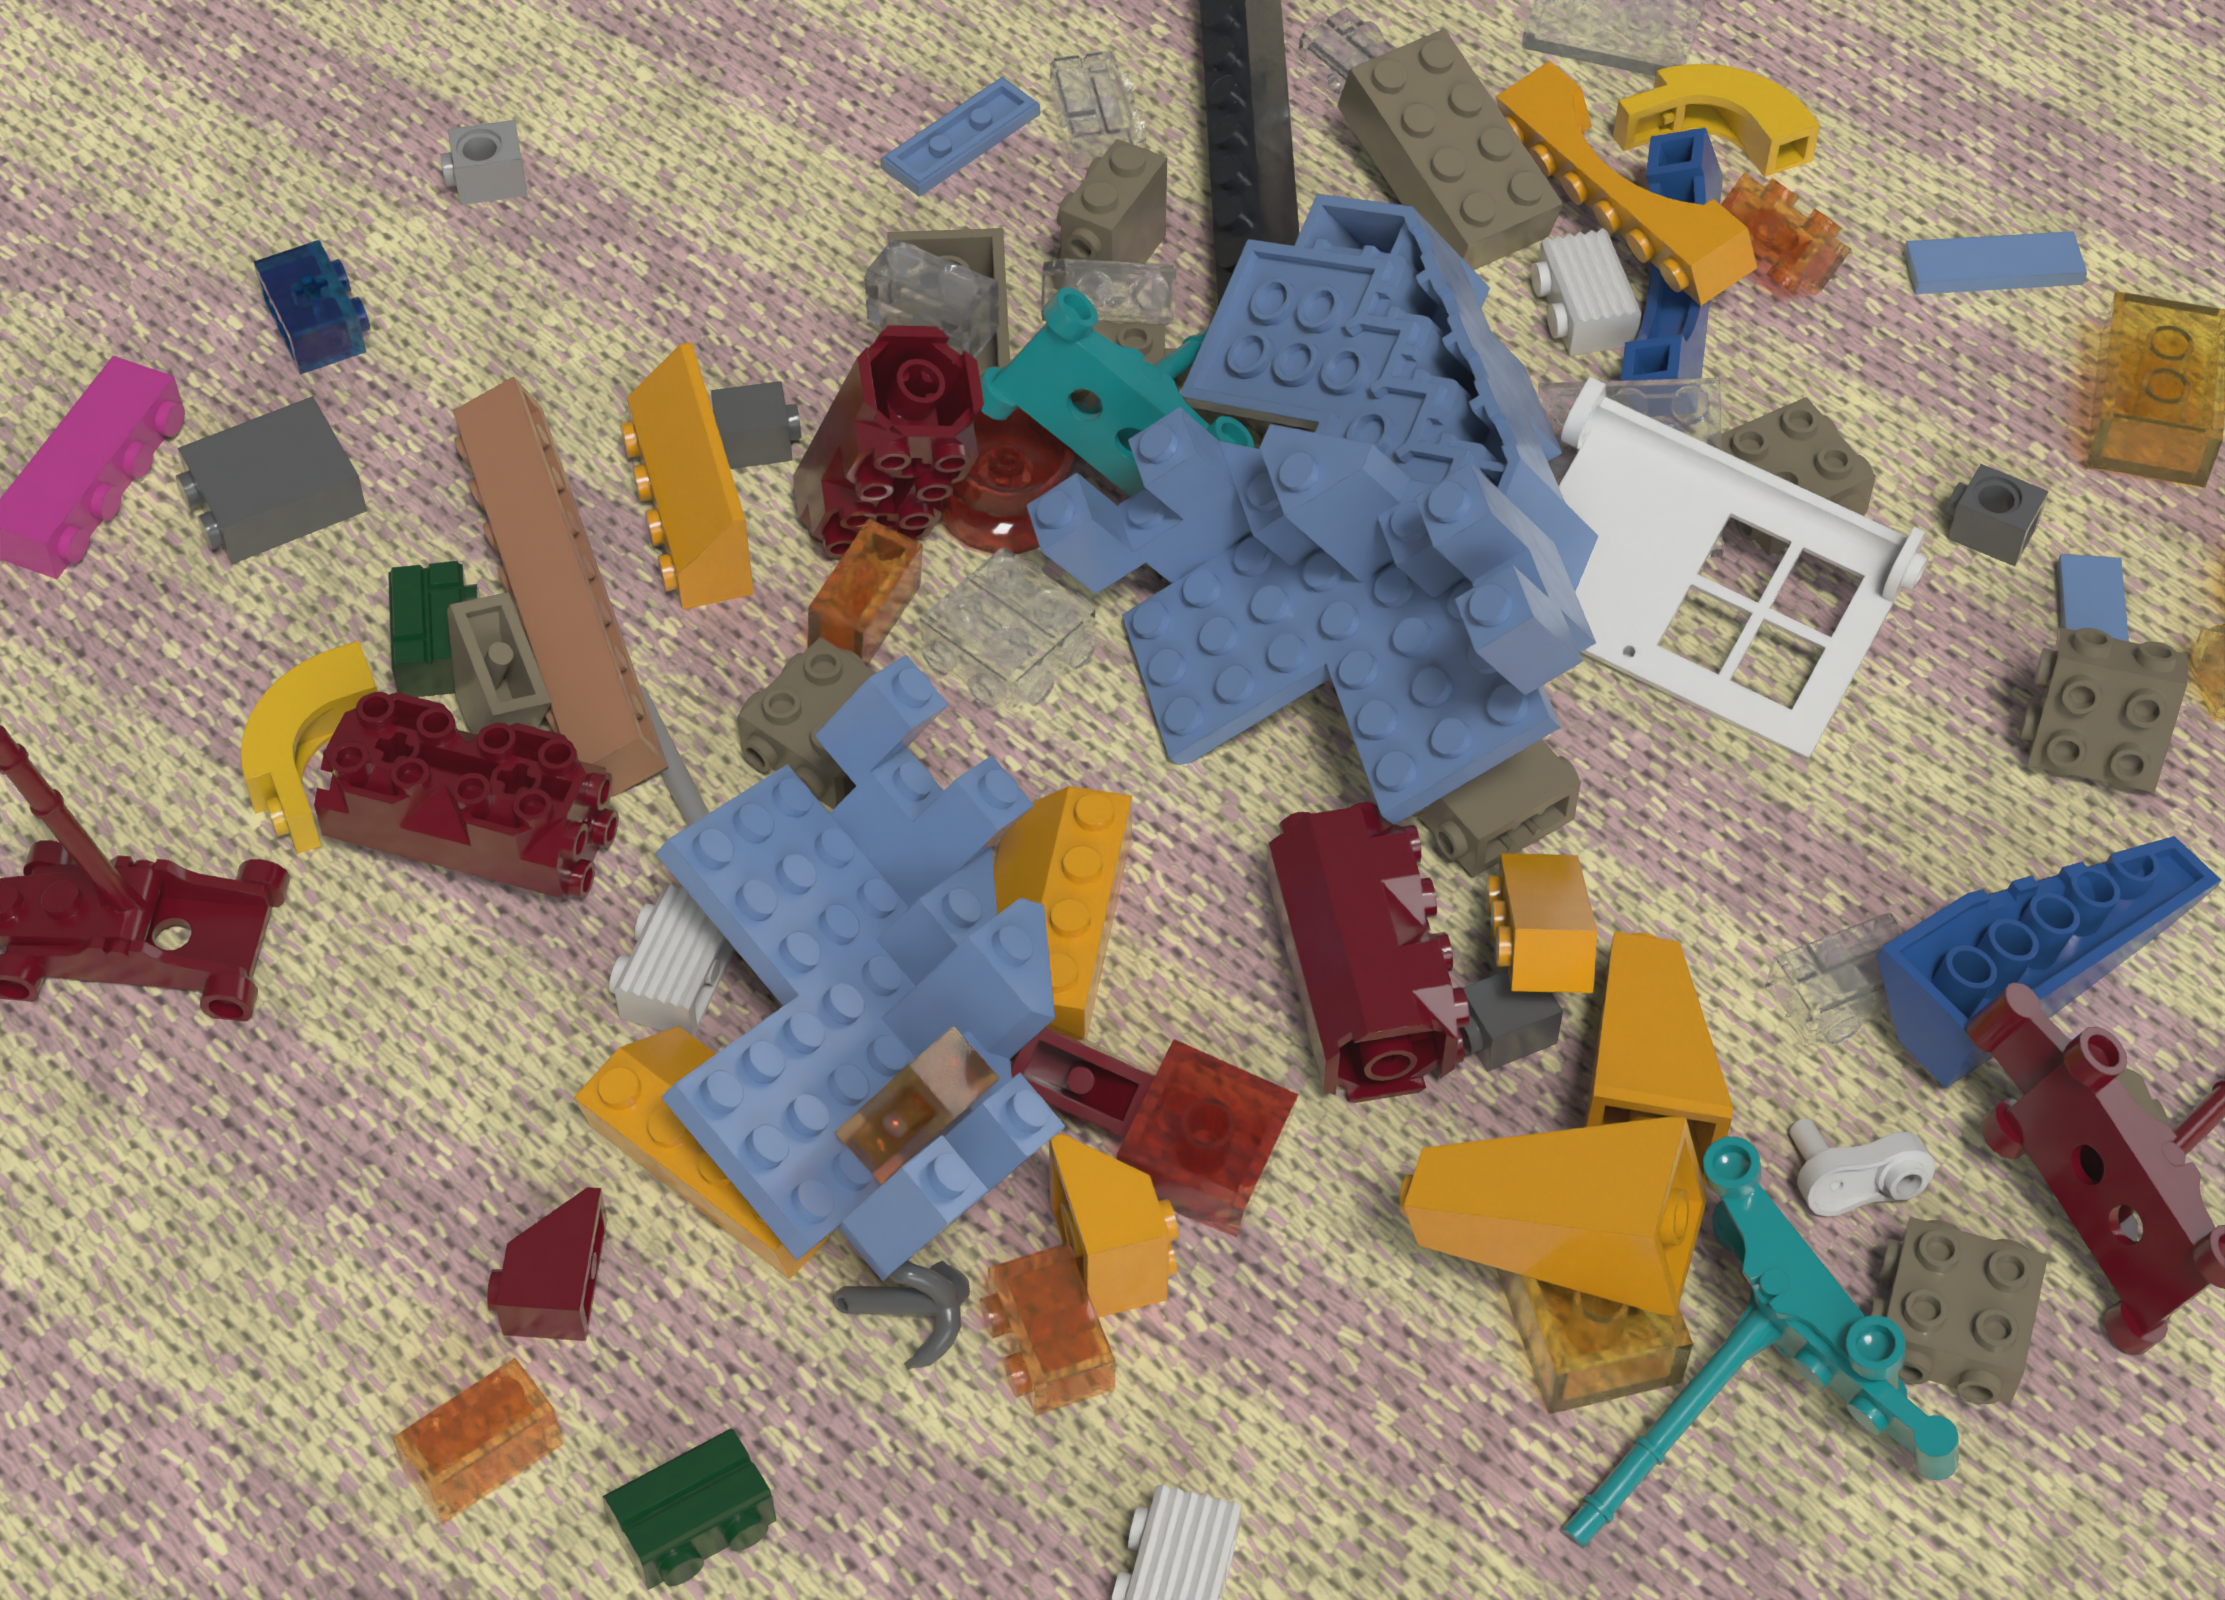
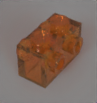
(1796, 246)

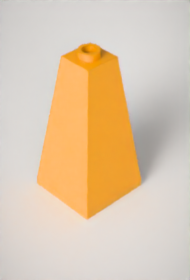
(1656, 1045)
(1570, 1207)

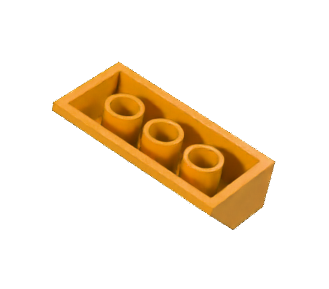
(688, 484)
(1073, 862)
(628, 1111)

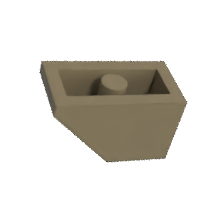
(494, 665)

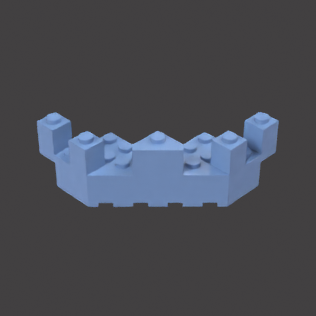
(1385, 343)
(1325, 565)
(876, 945)

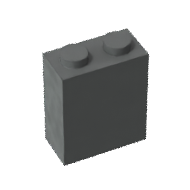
(269, 481)

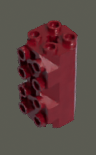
(891, 439)
(481, 804)
(1365, 952)

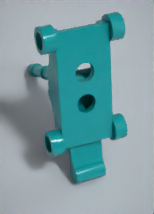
(1130, 392)
(1806, 1319)

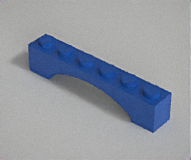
(1673, 323)

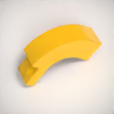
(1731, 104)
(291, 726)

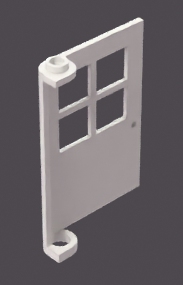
(1657, 515)

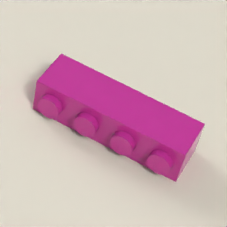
(87, 466)

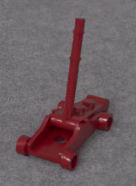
(101, 917)
(2106, 1162)

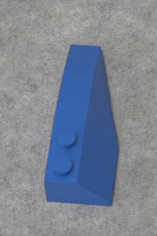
(2040, 933)

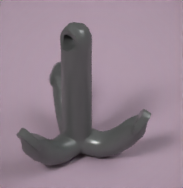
(932, 1293)

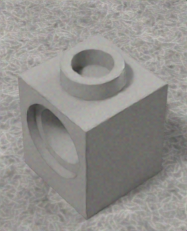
(484, 163)

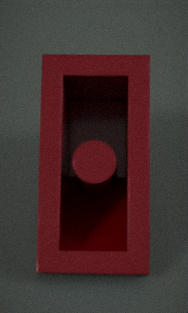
(1083, 1078)
(552, 1272)

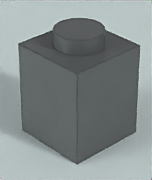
(755, 424)
(1508, 1022)

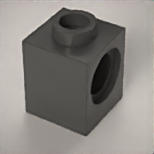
(1995, 514)

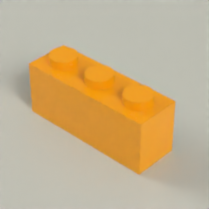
(1543, 923)

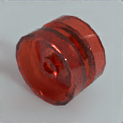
(1013, 468)

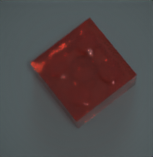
(1208, 1136)

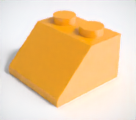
(1112, 1226)

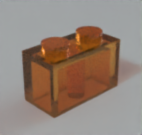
(867, 591)
(917, 1104)
(1049, 1329)
(478, 1440)

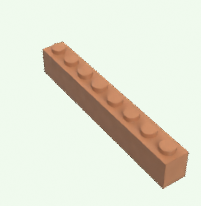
(556, 584)

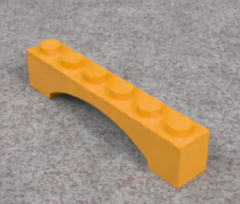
(1690, 243)

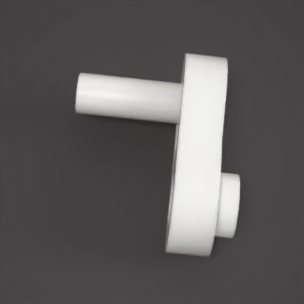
(1851, 1177)

